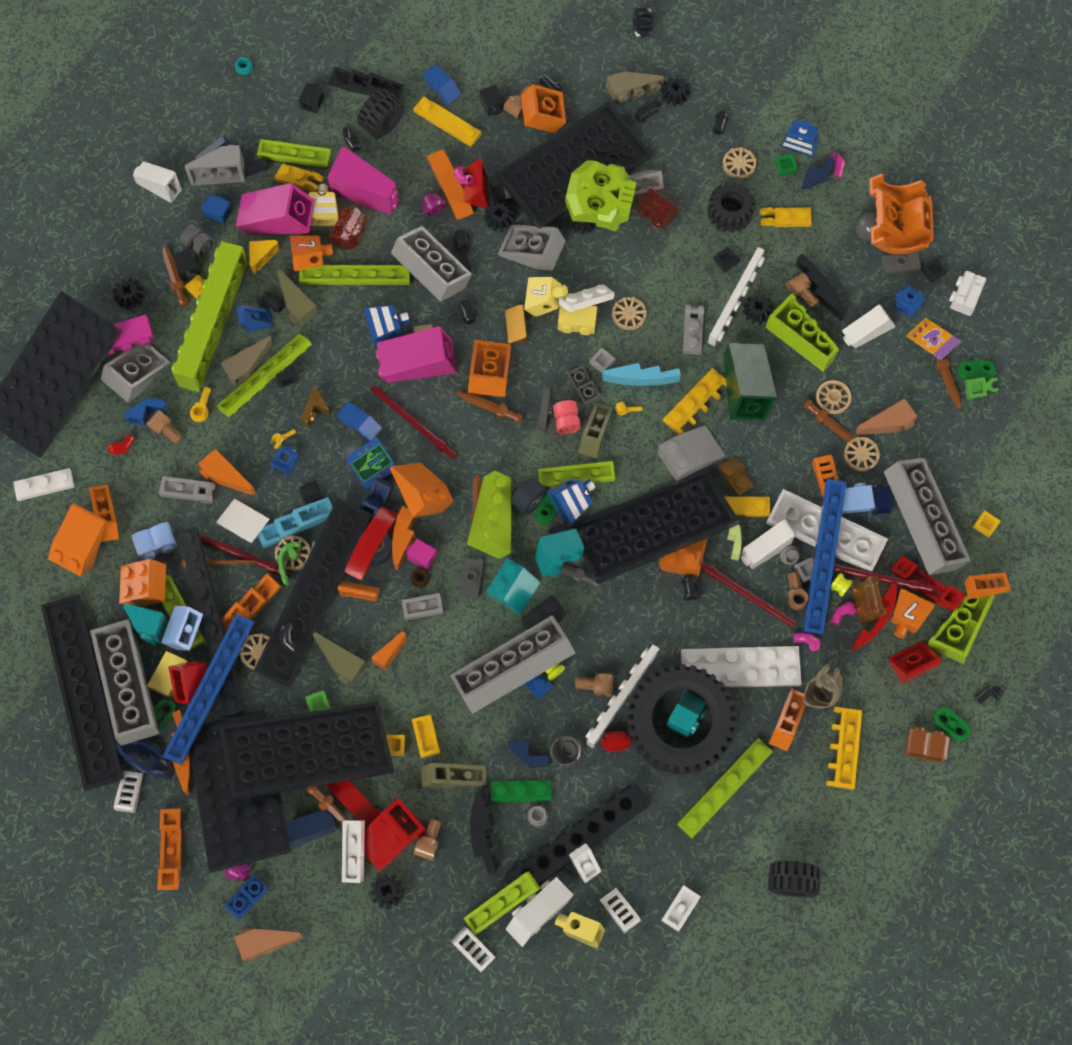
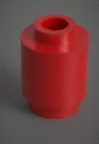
(615, 741)

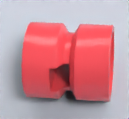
(566, 416)

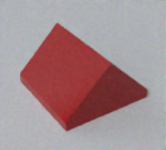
(477, 192)
(914, 662)

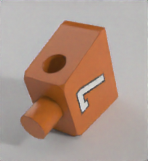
(308, 252)
(909, 613)

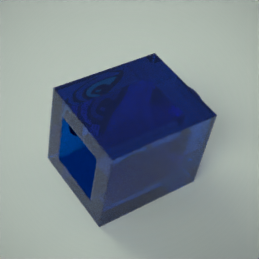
(882, 499)

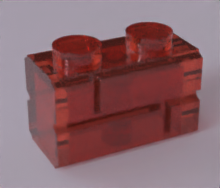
(657, 209)
(348, 228)

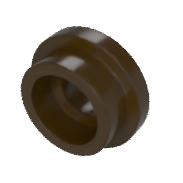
(420, 572)

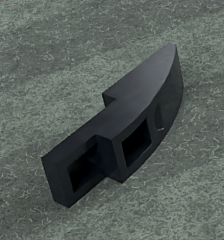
(480, 825)

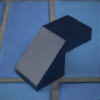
(816, 176)
(377, 497)
(520, 749)

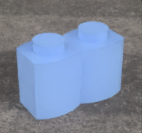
(154, 541)

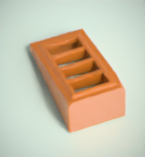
(828, 459)
(975, 589)
(386, 655)

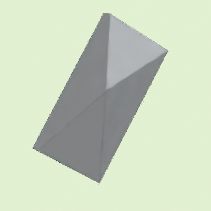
(647, 179)

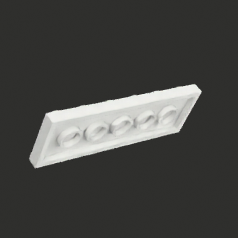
(854, 544)
(748, 665)

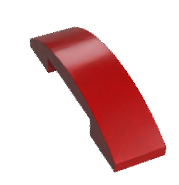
(370, 542)
(941, 595)
(866, 637)
(354, 801)

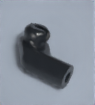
(987, 692)

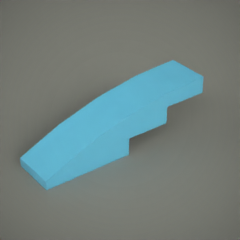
(634, 375)
(296, 522)

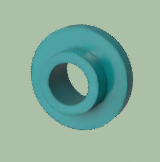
(241, 62)

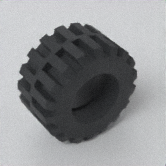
(380, 113)
(727, 219)
(794, 879)

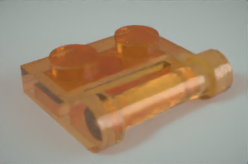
(868, 600)

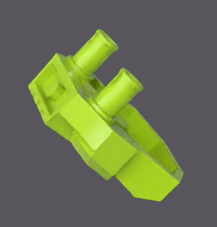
(586, 191)

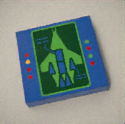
(370, 462)

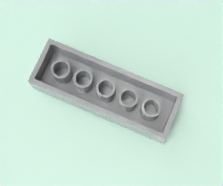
(926, 516)
(512, 664)
(124, 682)

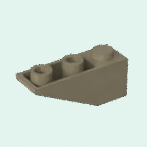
(630, 84)
(245, 363)

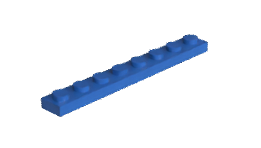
(824, 556)
(208, 690)

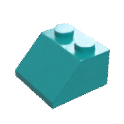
(513, 586)
(148, 623)

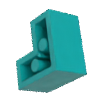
(556, 549)
(685, 715)

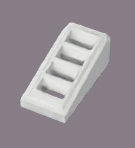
(118, 806)
(636, 919)
(455, 941)

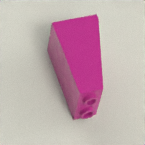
(362, 183)
(275, 211)
(416, 356)

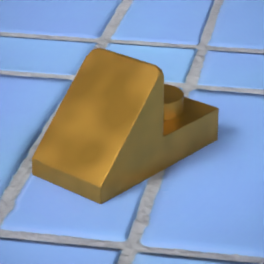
(314, 404)
(734, 474)

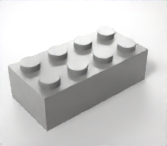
(431, 263)

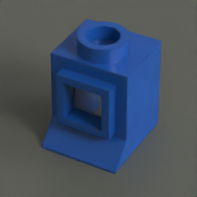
(285, 460)

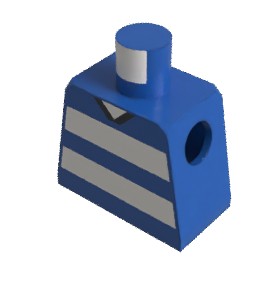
(801, 138)
(384, 322)
(571, 498)

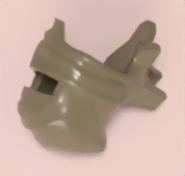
(828, 683)

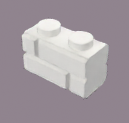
(968, 293)

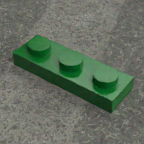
(520, 791)

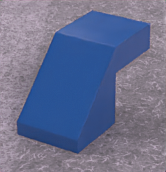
(440, 81)
(139, 413)
(359, 420)

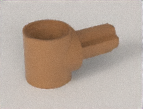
(514, 104)
(801, 287)
(162, 425)
(796, 591)
(601, 684)
(427, 844)

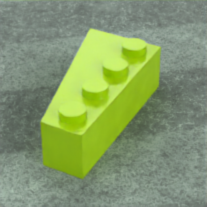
(802, 334)
(492, 517)
(961, 628)

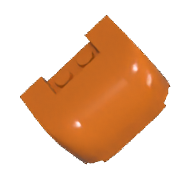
(902, 217)

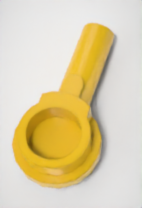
(199, 411)

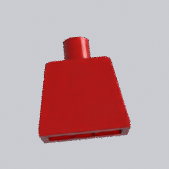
(186, 679)

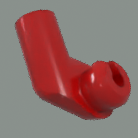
(121, 447)

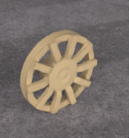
(739, 163)
(629, 313)
(833, 396)
(861, 454)
(292, 538)
(256, 650)

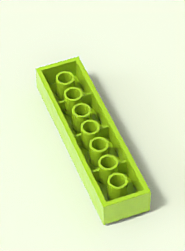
(210, 316)

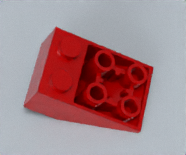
(391, 834)

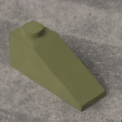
(299, 306)
(595, 430)
(344, 663)
(452, 775)

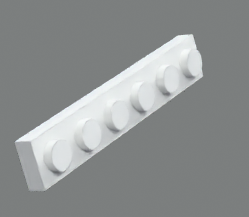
(741, 290)
(617, 702)

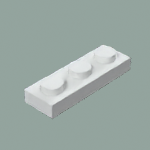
(586, 298)
(43, 484)
(353, 851)

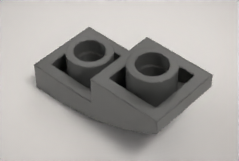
(583, 385)

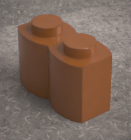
(926, 745)

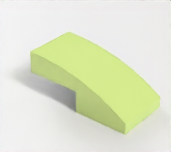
(735, 535)

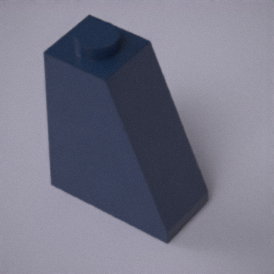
(311, 827)

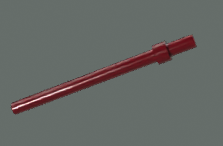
(440, 444)
(271, 567)
(713, 572)
(912, 584)

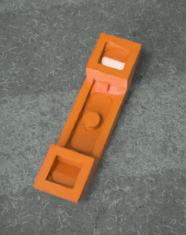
(170, 849)

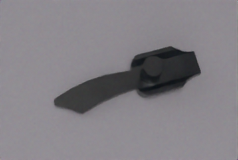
(461, 246)

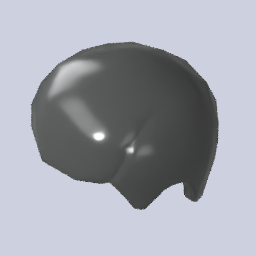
(864, 225)
(568, 745)

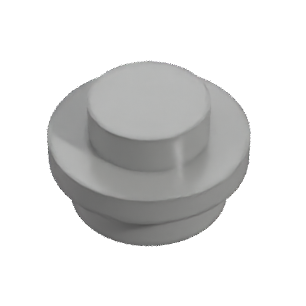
(789, 555)
(537, 815)

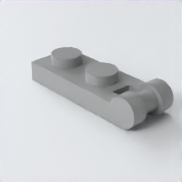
(693, 330)
(186, 489)

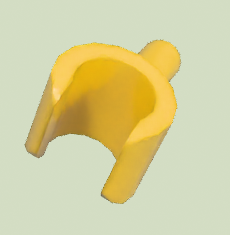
(621, 408)
(279, 438)

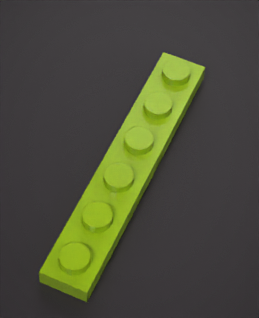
(355, 275)
(263, 375)
(724, 788)

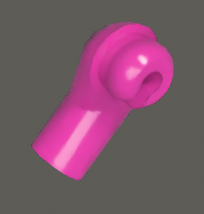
(838, 163)
(460, 175)
(846, 608)
(809, 638)

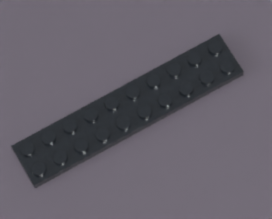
(313, 591)
(82, 692)

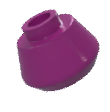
(432, 204)
(238, 873)

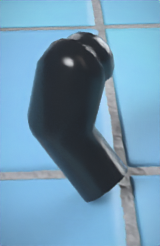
(347, 136)
(285, 637)

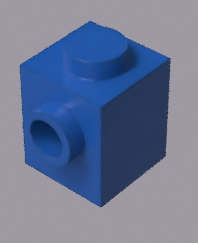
(216, 209)

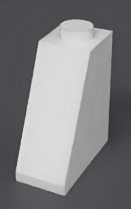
(158, 180)
(868, 327)
(768, 545)

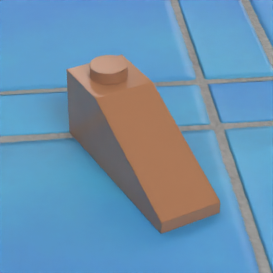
(893, 419)
(260, 942)

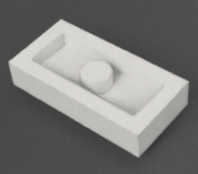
(585, 863)
(681, 908)

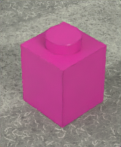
(421, 554)

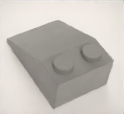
(217, 167)
(533, 246)
(134, 371)
(690, 452)

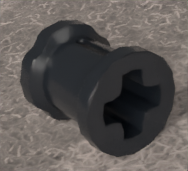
(690, 588)

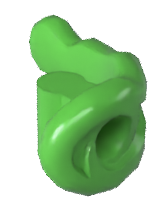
(289, 548)

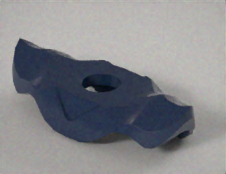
(157, 764)

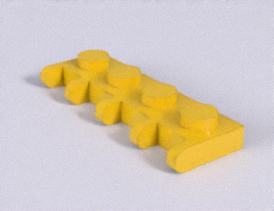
(694, 401)
(846, 748)

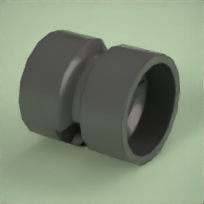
(196, 240)

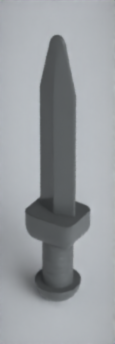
(579, 575)

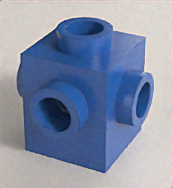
(909, 301)

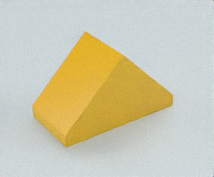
(261, 252)

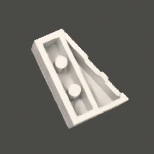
(538, 911)

